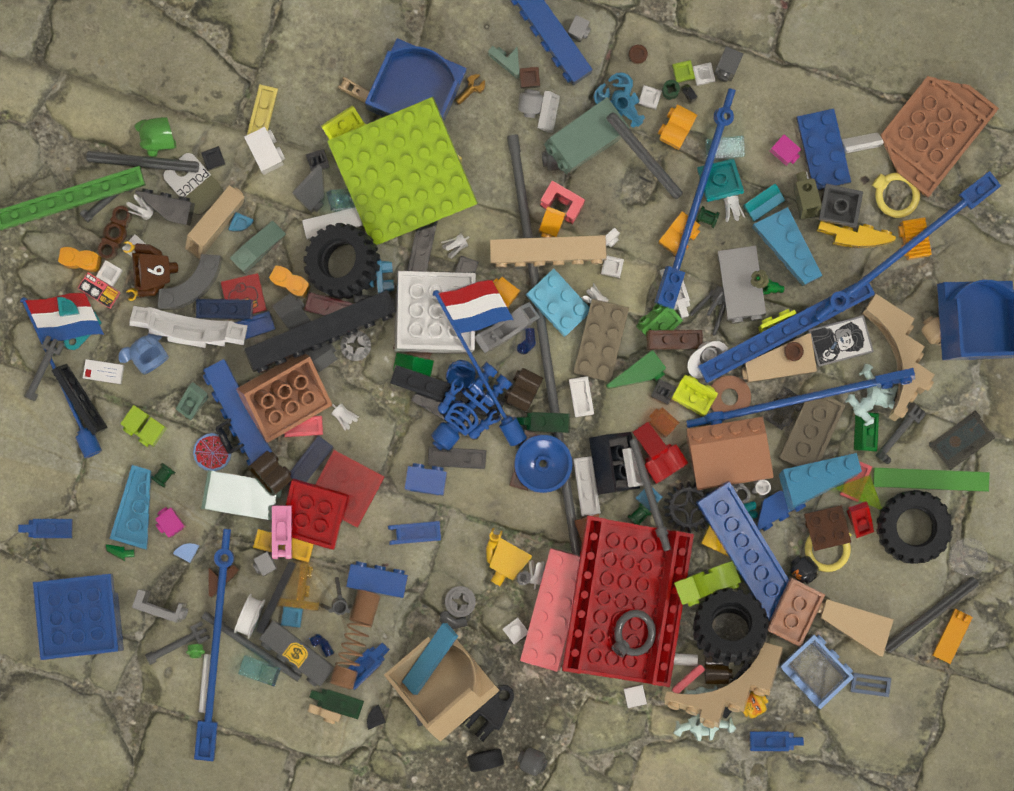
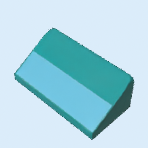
(764, 202)

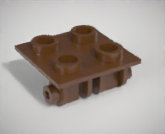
(827, 528)

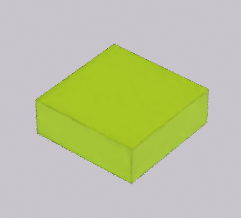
(683, 71)

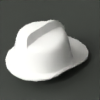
(703, 354)

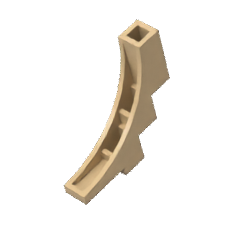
(896, 327)
(736, 694)

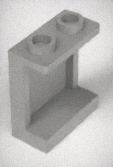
(140, 603)

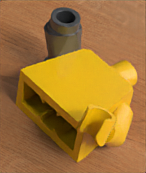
(506, 560)

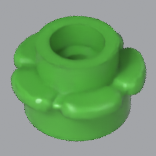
(195, 650)

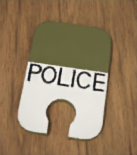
(198, 186)

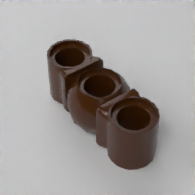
(114, 242)

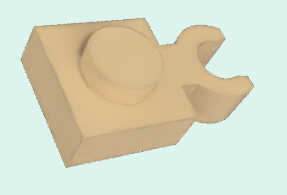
(329, 716)

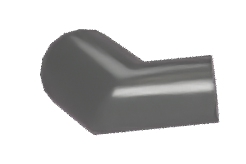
(453, 623)

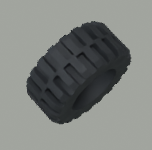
(325, 244)
(940, 527)
(734, 603)

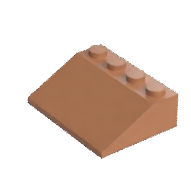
(284, 397)
(729, 453)

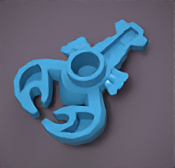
(621, 98)

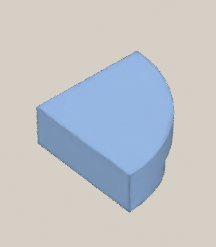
(186, 551)

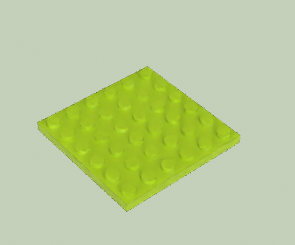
(402, 171)

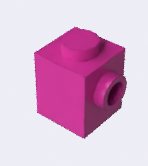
(786, 150)
(169, 522)

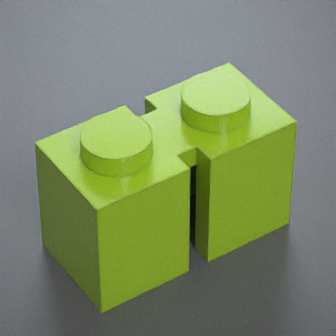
(135, 421)

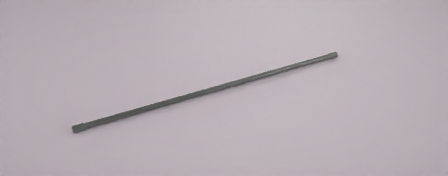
(514, 150)

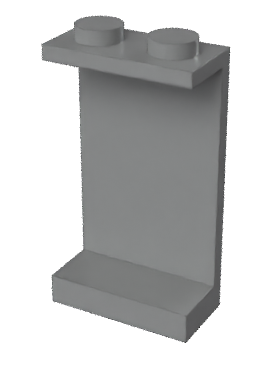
(740, 296)

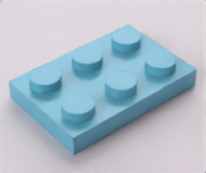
(558, 302)

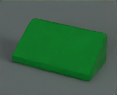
(866, 436)

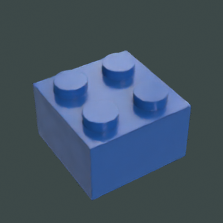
(426, 480)

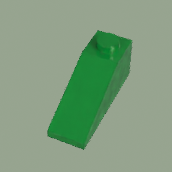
(644, 370)

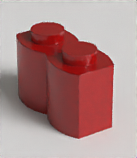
(665, 464)

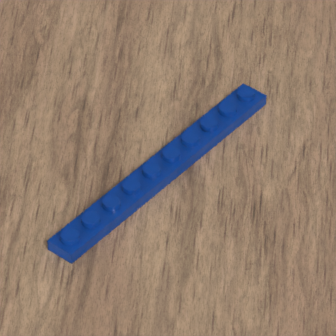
(775, 336)

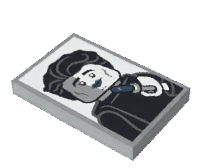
(841, 341)

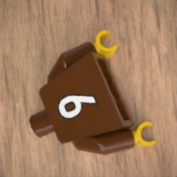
(150, 270)

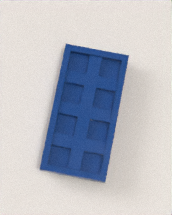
(823, 148)

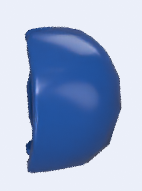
(462, 371)

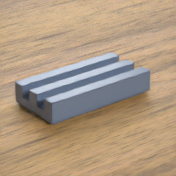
(854, 683)

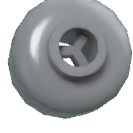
(530, 102)

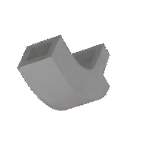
(505, 330)

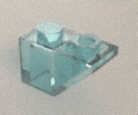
(259, 670)

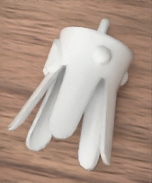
(733, 202)
(144, 211)
(458, 242)
(594, 293)
(344, 416)
(761, 487)
(536, 573)

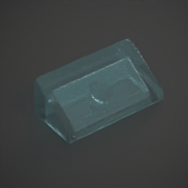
(728, 147)

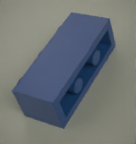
(377, 579)

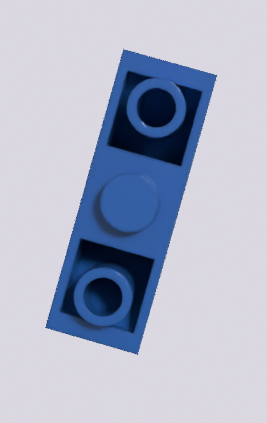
(773, 508)

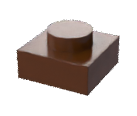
(529, 77)

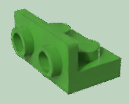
(659, 319)

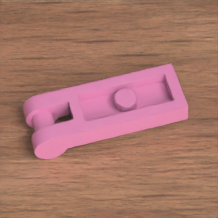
(282, 531)

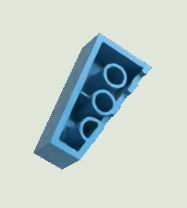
(788, 244)
(814, 479)

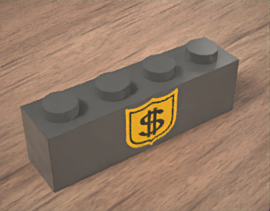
(297, 653)

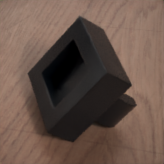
(318, 158)
(663, 391)

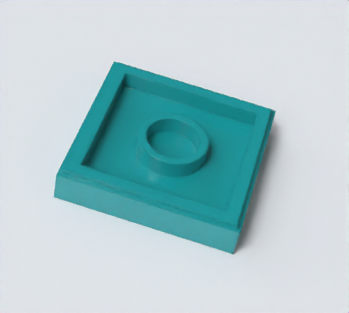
(722, 180)

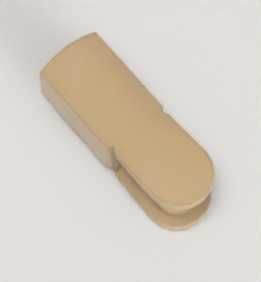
(358, 92)

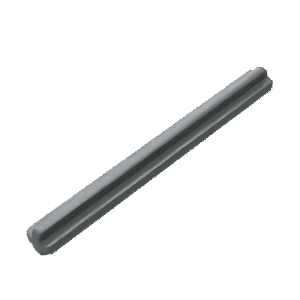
(644, 155)
(142, 161)
(931, 614)

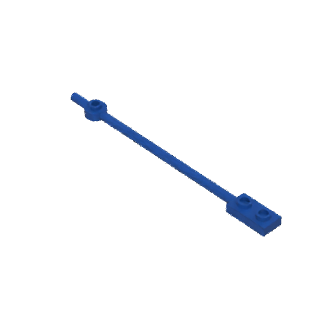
(970, 197)
(672, 276)
(884, 381)
(206, 728)

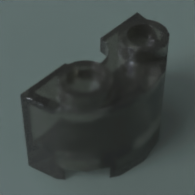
(781, 416)

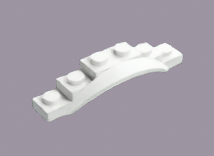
(187, 329)

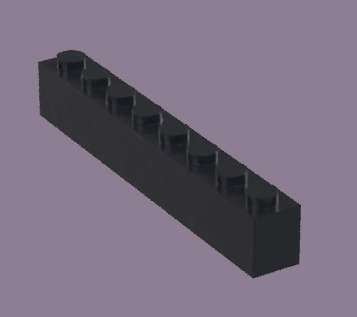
(319, 331)

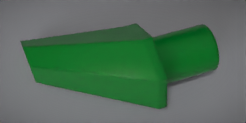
(120, 552)

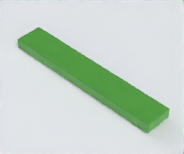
(931, 479)

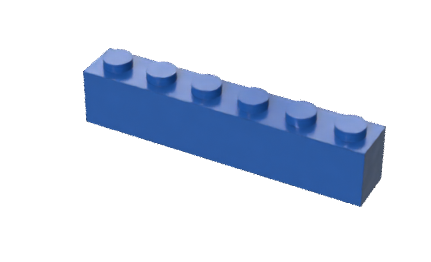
(554, 39)
(242, 425)

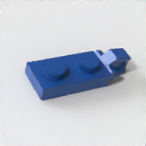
(48, 528)
(370, 661)
(774, 741)

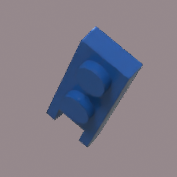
(416, 532)

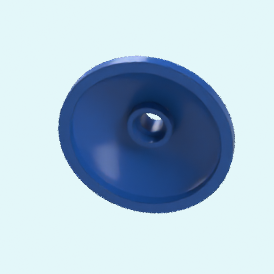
(556, 470)

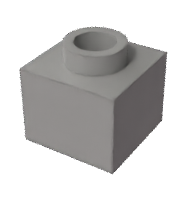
(579, 28)
(264, 564)

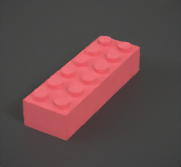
(552, 612)

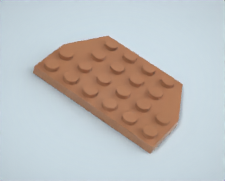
(935, 131)

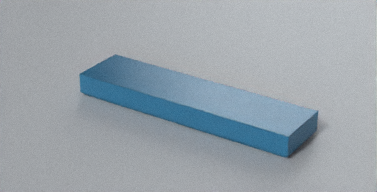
(430, 658)

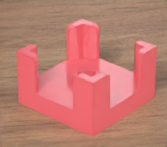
(565, 197)

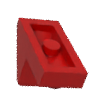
(860, 519)

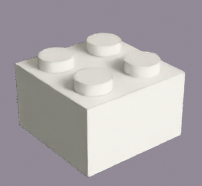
(263, 149)

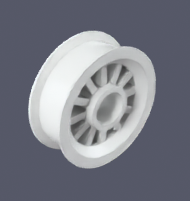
(249, 616)

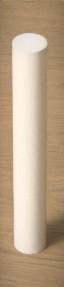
(204, 682)

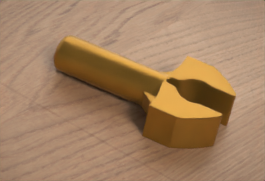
(470, 89)

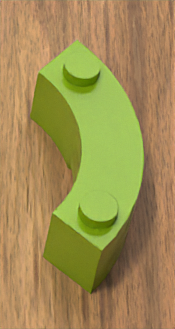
(703, 584)

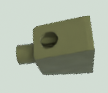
(807, 196)

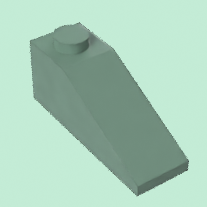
(257, 247)

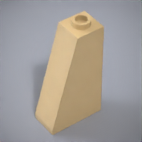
(214, 221)
(775, 365)
(861, 626)

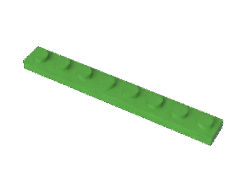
(71, 197)

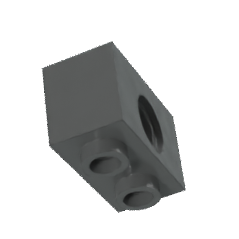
(728, 64)

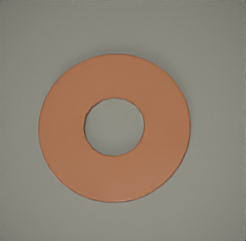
(736, 384)

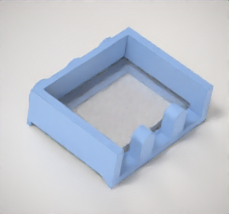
(817, 671)

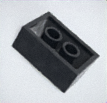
(609, 462)

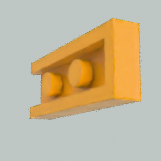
(952, 636)

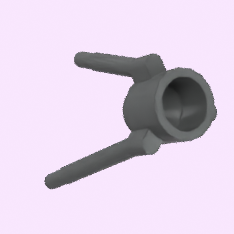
(717, 299)
(339, 604)

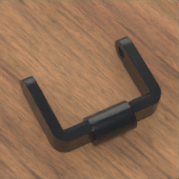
(224, 439)

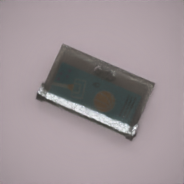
(958, 442)

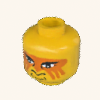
(755, 705)

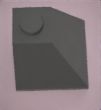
(311, 190)

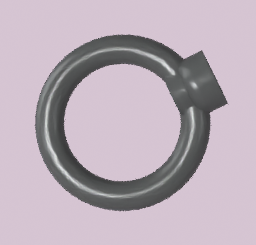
(621, 647)

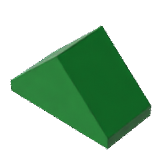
(414, 363)

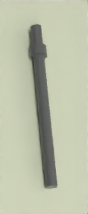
(661, 531)
(253, 647)

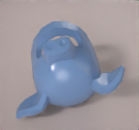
(145, 353)

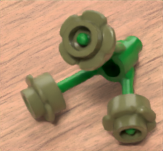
(761, 280)

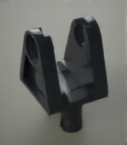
(494, 711)

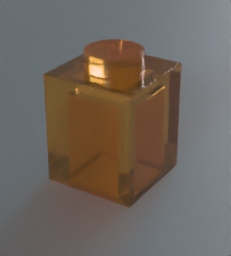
(663, 421)

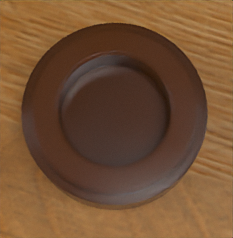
(638, 54)
(793, 351)

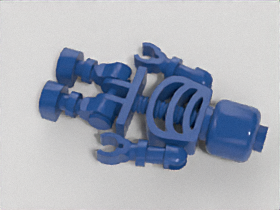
(447, 434)

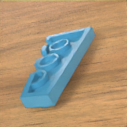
(133, 513)

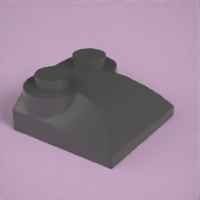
(841, 205)

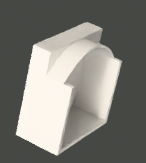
(419, 318)

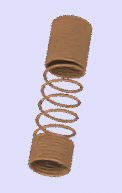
(362, 613)

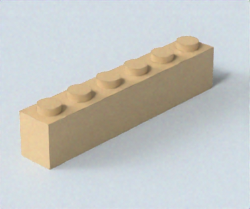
(548, 250)

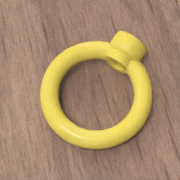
(881, 183)
(831, 567)

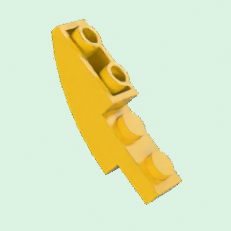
(863, 237)

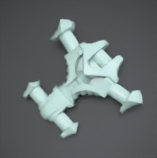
(875, 396)
(694, 722)

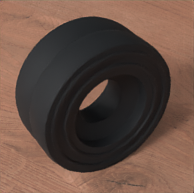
(485, 760)

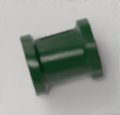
(668, 84)
(707, 217)
(163, 475)
(639, 514)

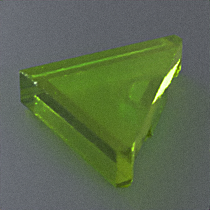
(862, 490)

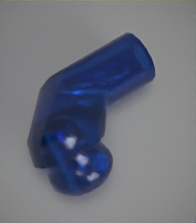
(529, 343)
(324, 644)

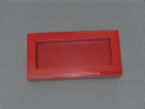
(650, 441)

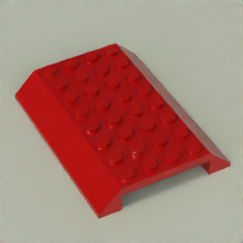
(620, 572)

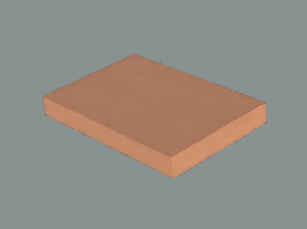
(795, 612)

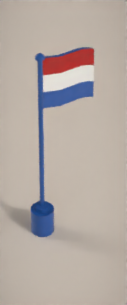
(472, 310)
(46, 321)

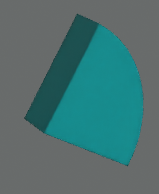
(66, 307)

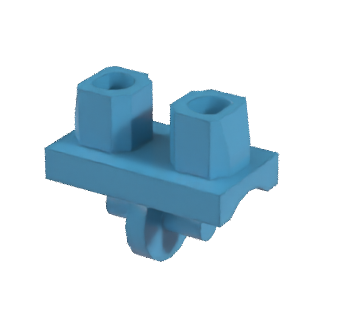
(383, 285)

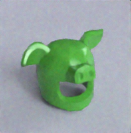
(155, 135)

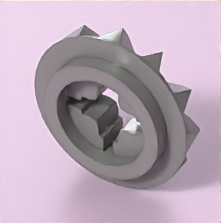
(362, 352)
(455, 593)

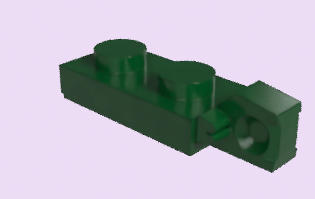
(546, 422)
(338, 702)

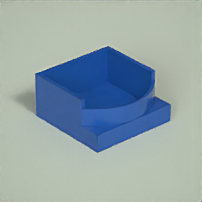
(411, 76)
(976, 319)
(77, 616)

